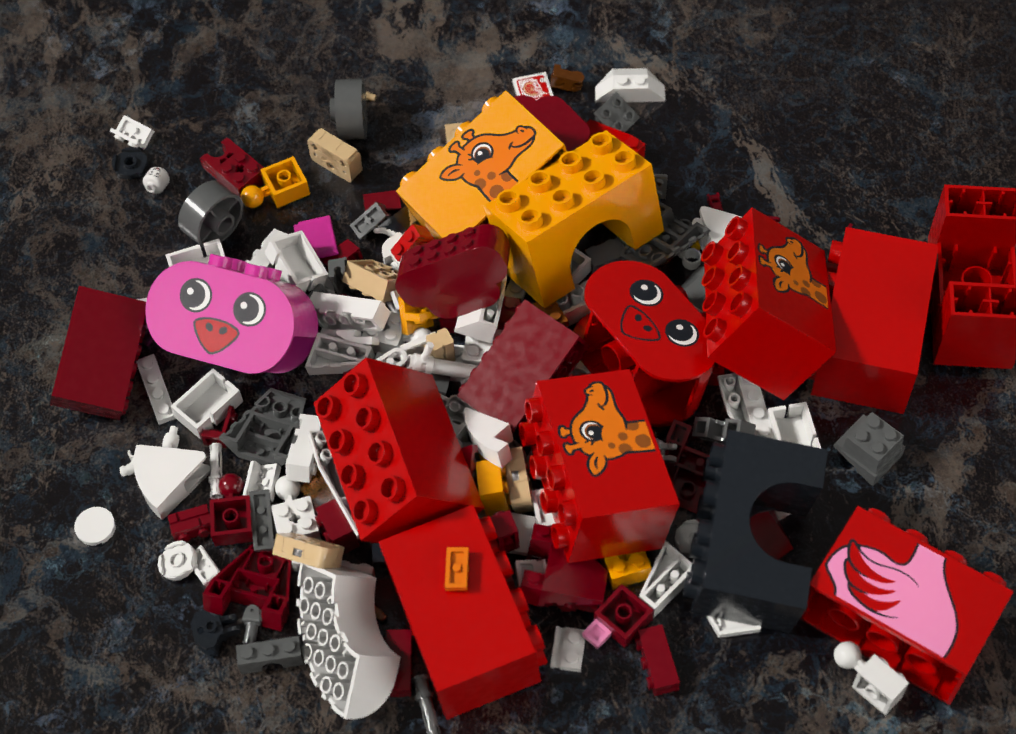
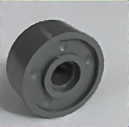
(349, 109)
(210, 213)

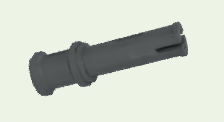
(424, 698)

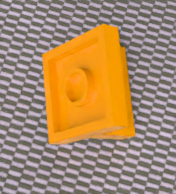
(414, 317)

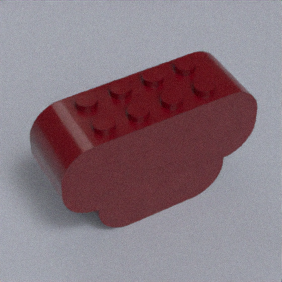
(558, 119)
(455, 271)

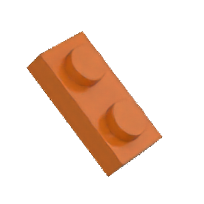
(457, 569)

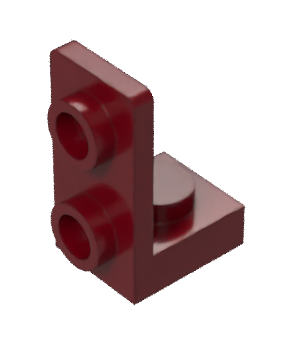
(212, 435)

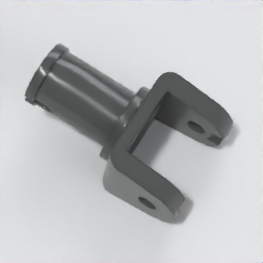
(252, 620)

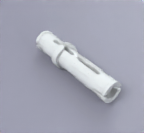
(215, 469)

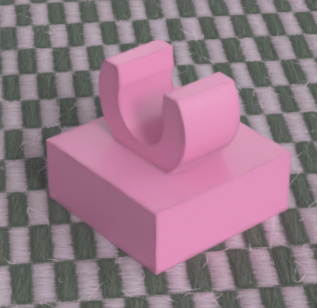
(596, 634)

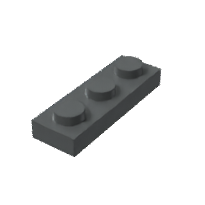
(262, 520)

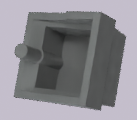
(871, 447)

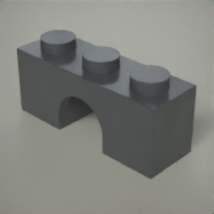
(716, 430)
(281, 651)

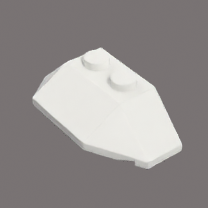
(631, 85)

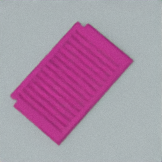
(320, 235)

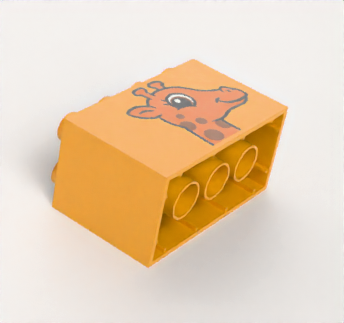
(477, 165)

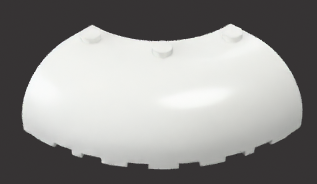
(344, 640)

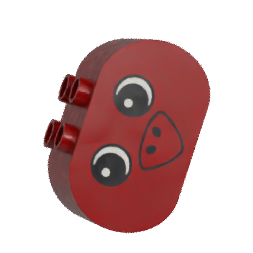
(651, 329)

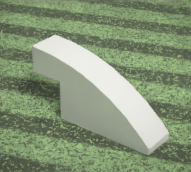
(490, 436)

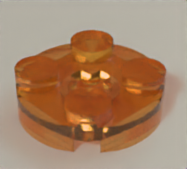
(316, 483)

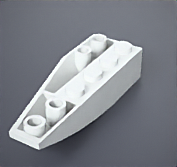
(482, 322)
(745, 402)
(328, 470)

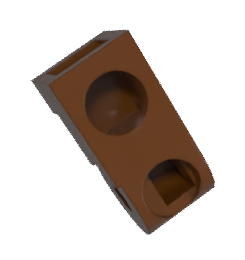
(566, 79)

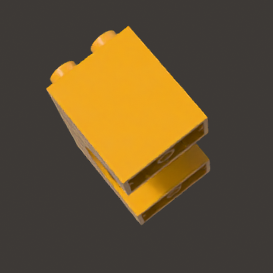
(563, 201)

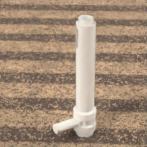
(429, 364)

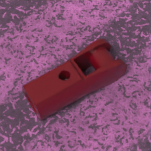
(713, 198)

